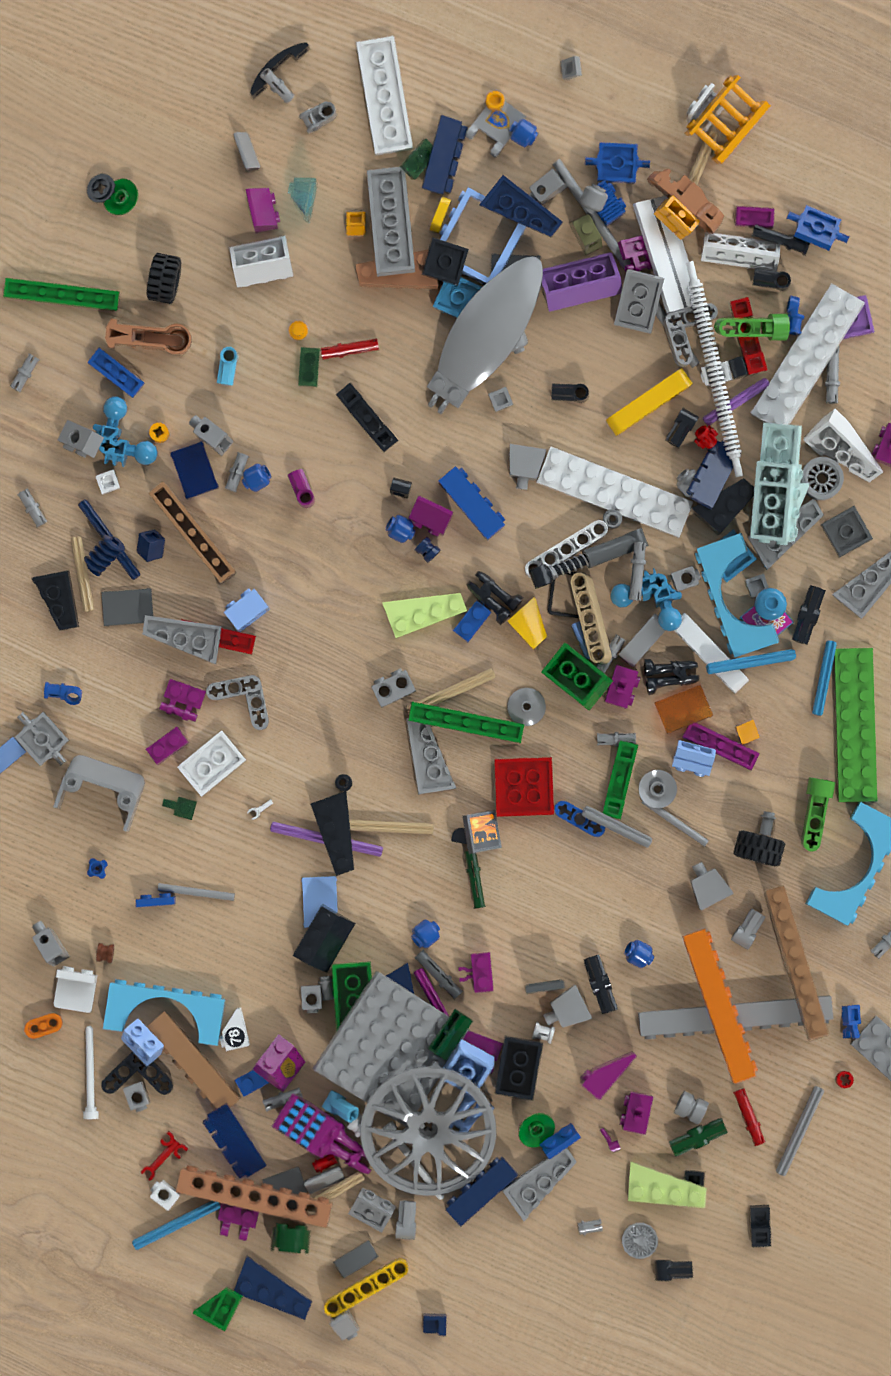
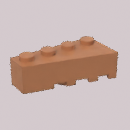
(368, 277)

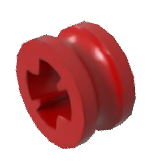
(839, 1082)

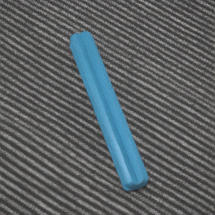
(824, 678)

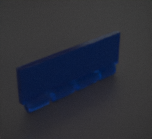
(239, 1146)

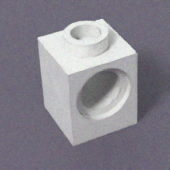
(165, 1203)

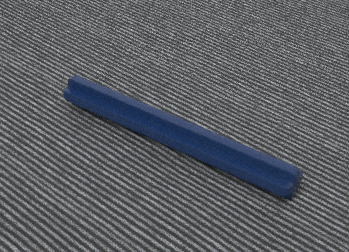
(102, 531)

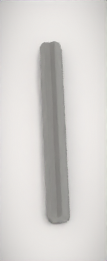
(799, 1131)

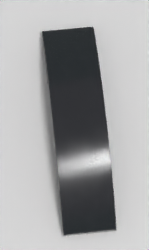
(295, 51)
(366, 417)

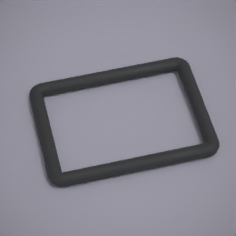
(551, 600)

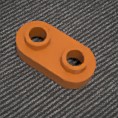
(44, 1026)

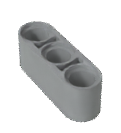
(642, 641)

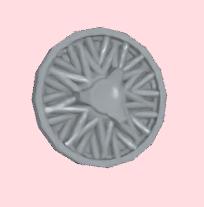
(639, 1240)

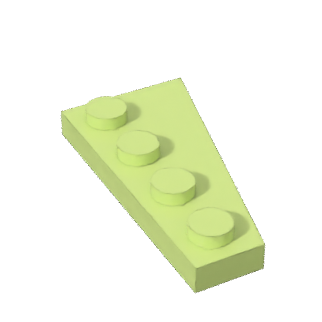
(418, 613)
(660, 1188)

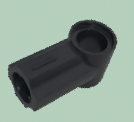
(768, 279)
(566, 392)
(683, 424)
(667, 1270)

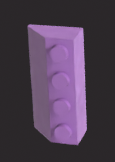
(581, 281)

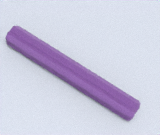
(738, 400)

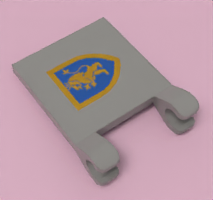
(496, 125)

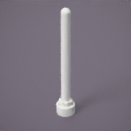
(90, 1111)
(405, 1150)

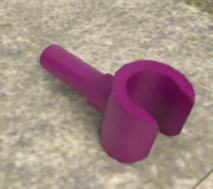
(613, 1146)

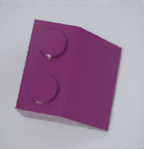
(262, 209)
(430, 516)

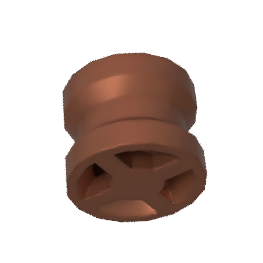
(105, 953)

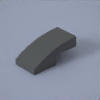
(355, 1259)

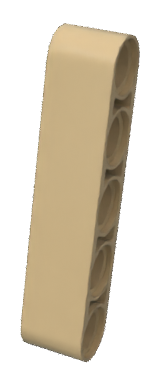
(597, 624)

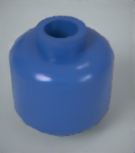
(523, 133)
(256, 477)
(400, 528)
(425, 934)
(639, 954)

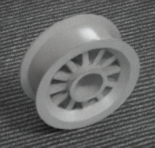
(824, 461)

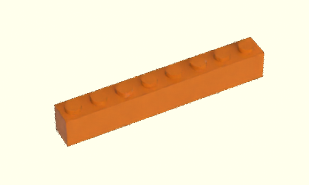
(719, 1006)

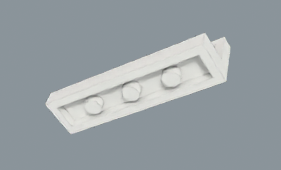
(740, 254)

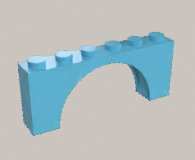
(742, 636)
(844, 903)
(205, 1009)

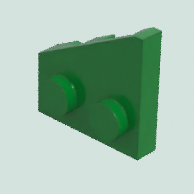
(220, 1308)

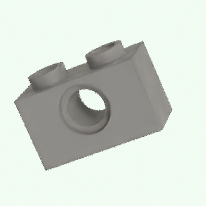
(81, 439)

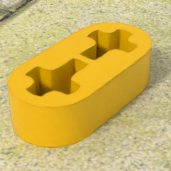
(440, 214)

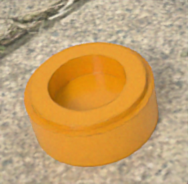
(495, 100)

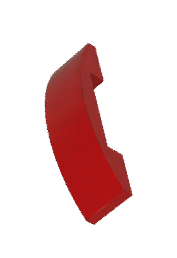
(749, 346)

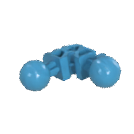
(144, 452)
(669, 617)

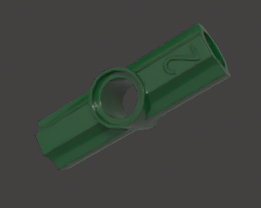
(698, 1137)

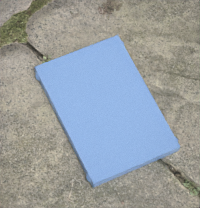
(318, 892)

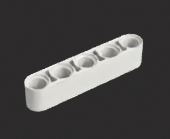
(572, 542)
(709, 652)

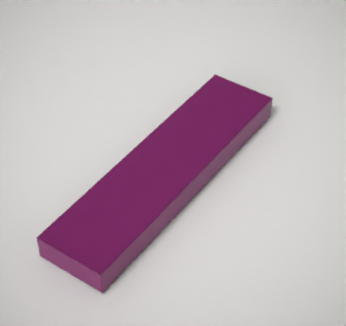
(724, 746)

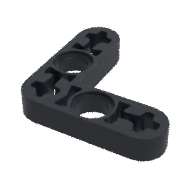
(133, 1068)

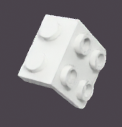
(696, 108)
(75, 989)

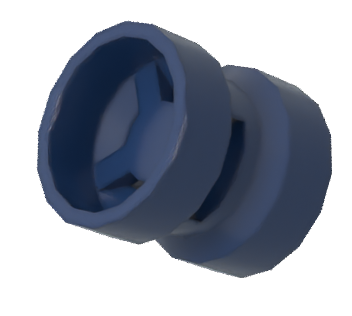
(427, 549)

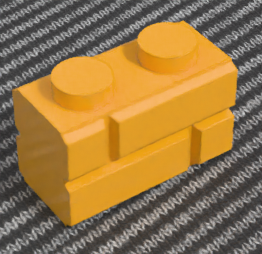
(676, 217)

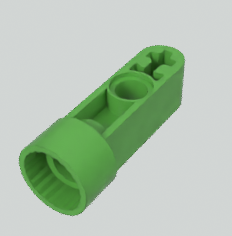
(774, 327)
(820, 792)

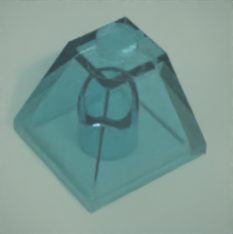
(303, 195)

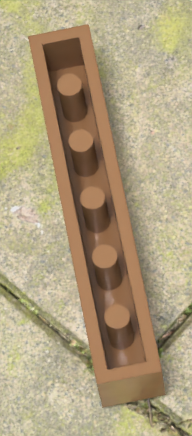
(192, 532)
(193, 1062)

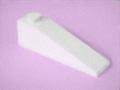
(840, 442)

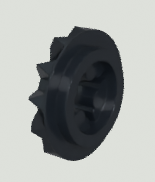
(95, 185)

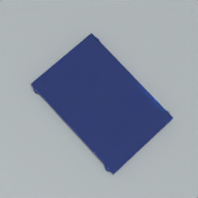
(194, 470)

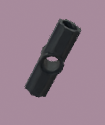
(808, 615)
(600, 984)

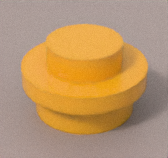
(298, 330)

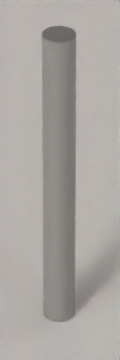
(680, 825)
(196, 892)

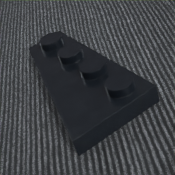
(334, 826)

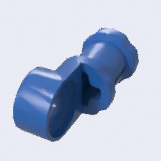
(794, 318)
(62, 691)

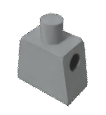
(553, 185)
(215, 437)
(525, 464)
(708, 886)
(53, 950)
(568, 1008)

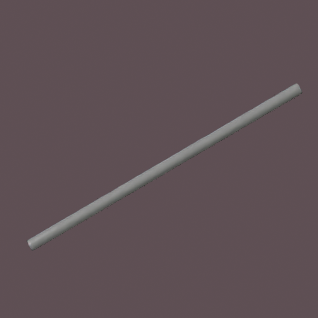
(610, 241)

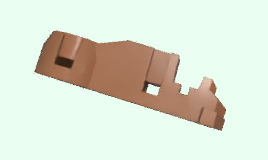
(691, 197)
(149, 338)

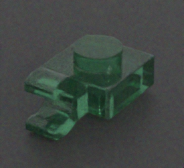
(183, 807)

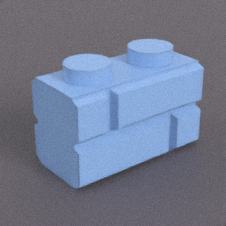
(693, 758)

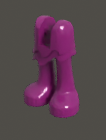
(351, 1159)

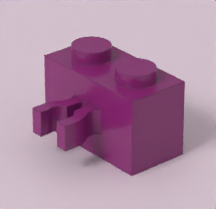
(883, 450)
(621, 689)
(481, 972)
(637, 1112)

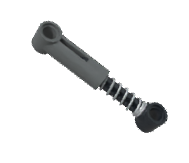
(590, 557)

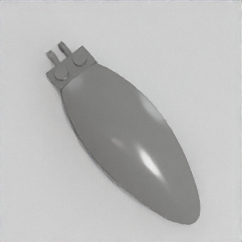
(486, 331)

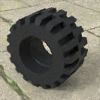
(163, 278)
(759, 848)

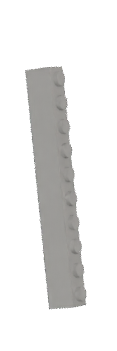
(750, 1014)

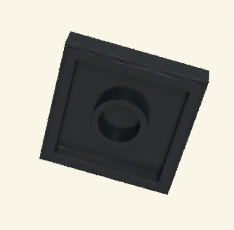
(444, 261)

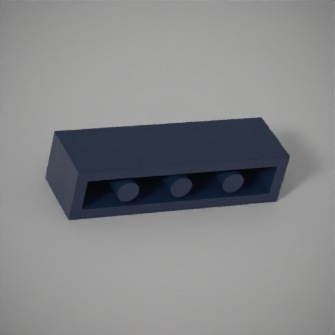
(481, 1191)

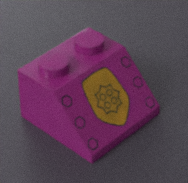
(279, 1063)

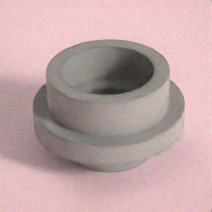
(612, 524)

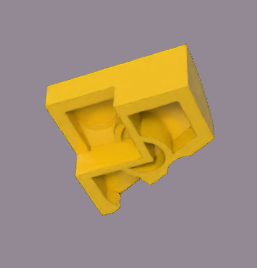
(529, 624)

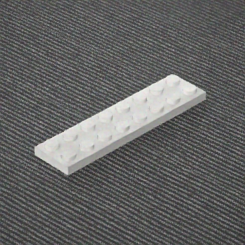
(808, 357)
(614, 491)

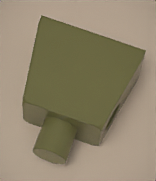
(586, 234)

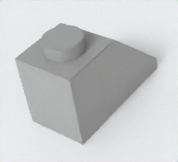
(344, 1325)

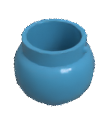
(770, 604)

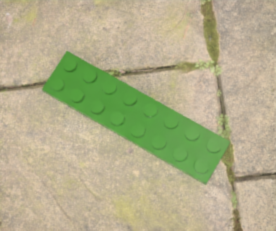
(855, 725)

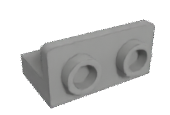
(372, 1209)

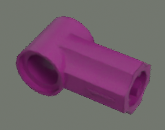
(301, 486)

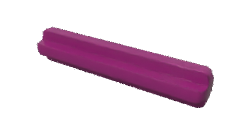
(429, 990)

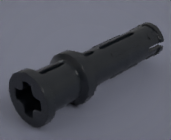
(790, 242)
(348, 785)

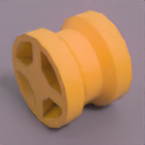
(159, 435)

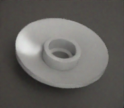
(530, 716)
(662, 779)

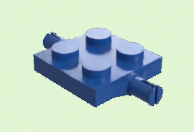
(617, 162)
(817, 227)

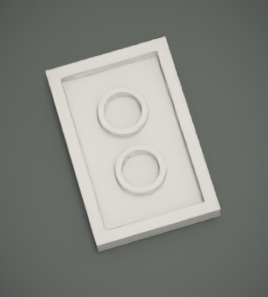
(211, 763)

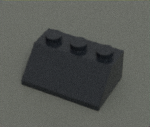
(324, 939)

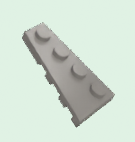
(771, 552)
(427, 759)
(532, 1186)

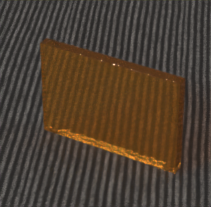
(683, 709)

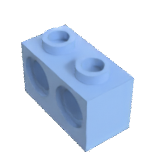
(142, 1042)

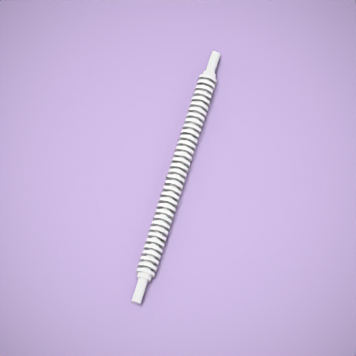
(695, 285)

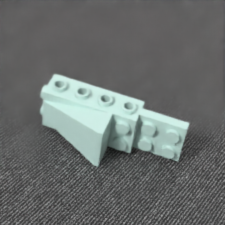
(778, 485)

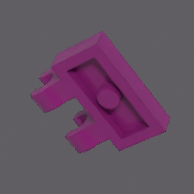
(239, 1216)

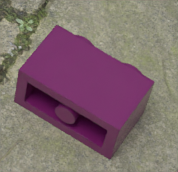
(167, 745)

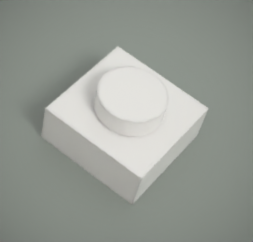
(107, 482)

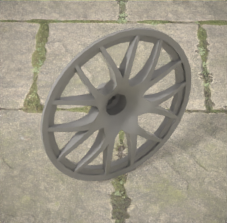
(427, 1138)

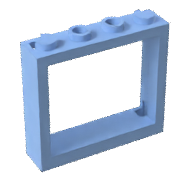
(447, 229)

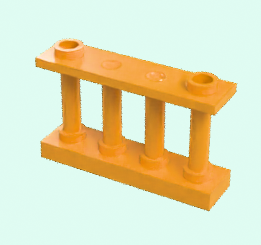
(745, 123)

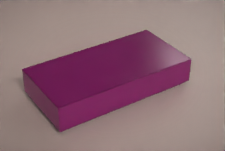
(754, 215)

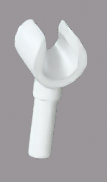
(260, 808)

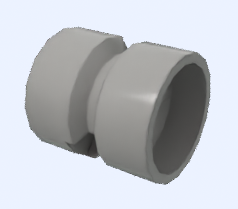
(691, 1107)

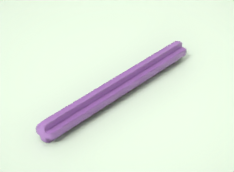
(317, 837)

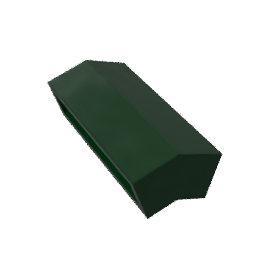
(450, 1034)

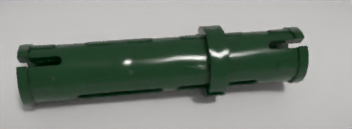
(477, 901)

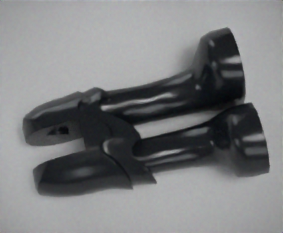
(483, 595)
(676, 667)

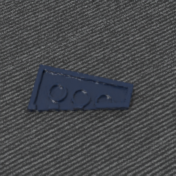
(520, 207)
(266, 1288)

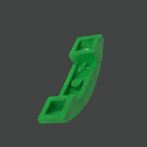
(620, 779)

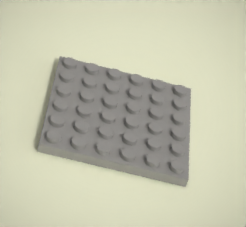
(381, 1038)

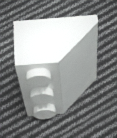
(261, 262)

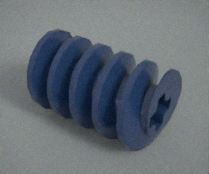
(104, 554)

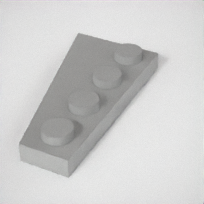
(866, 588)
(190, 637)

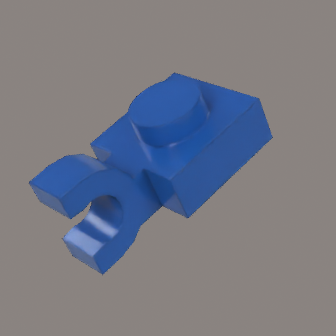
(851, 1018)

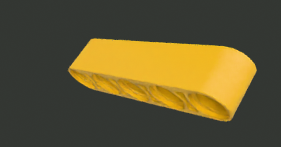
(649, 402)
(360, 1295)

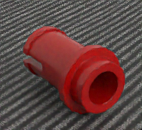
(324, 1163)

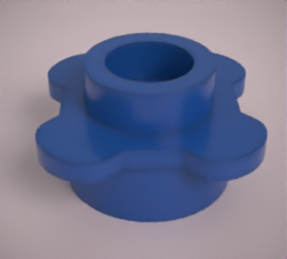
(92, 868)

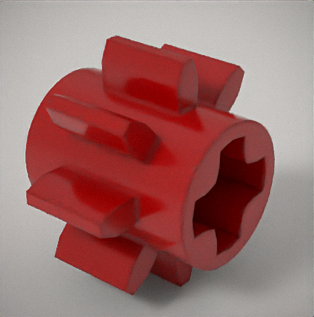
(706, 437)

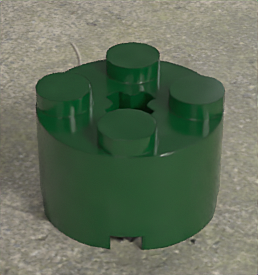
(290, 1239)

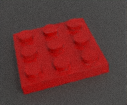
(524, 787)

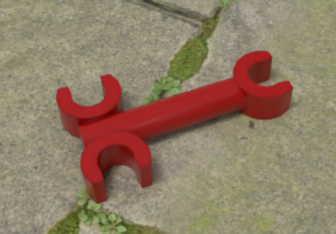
(173, 1145)

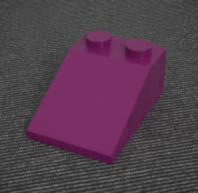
(603, 1076)

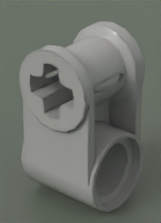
(317, 116)

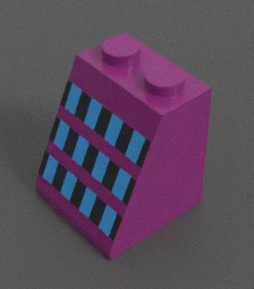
(307, 1125)

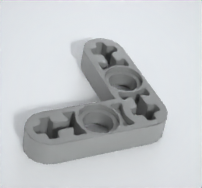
(679, 329)
(250, 694)

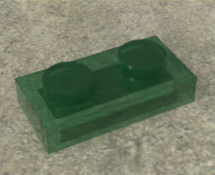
(417, 160)
(309, 367)

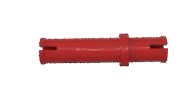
(348, 349)
(752, 1124)

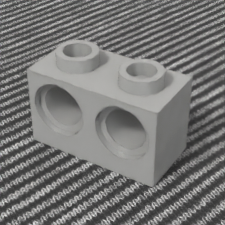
(395, 692)

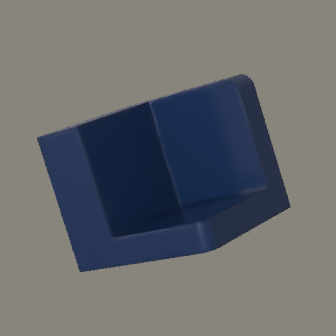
(150, 545)
(434, 1323)

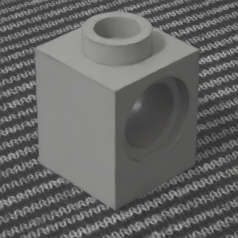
(677, 582)
(311, 989)
(137, 1087)

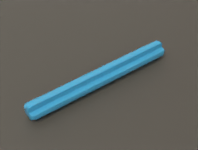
(751, 661)
(175, 1224)

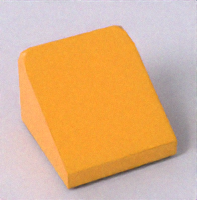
(355, 223)
(747, 732)

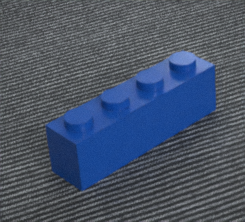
(471, 502)

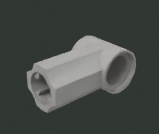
(746, 932)
(406, 1223)

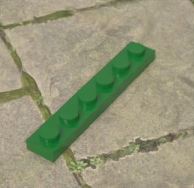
(61, 294)
(465, 722)

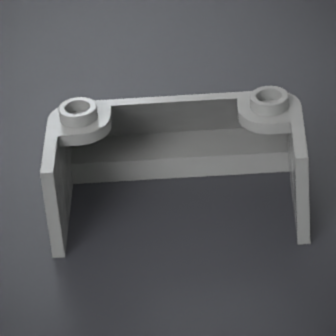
(127, 783)

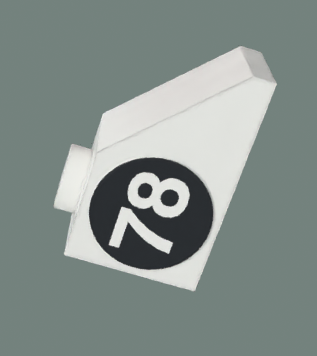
(235, 1032)

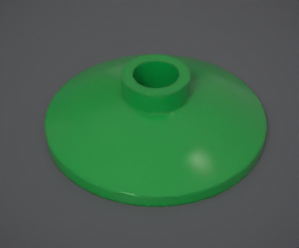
(126, 189)
(543, 1129)

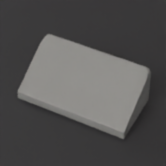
(246, 151)
(324, 1179)

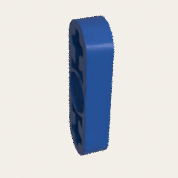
(564, 816)

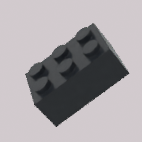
(518, 1067)

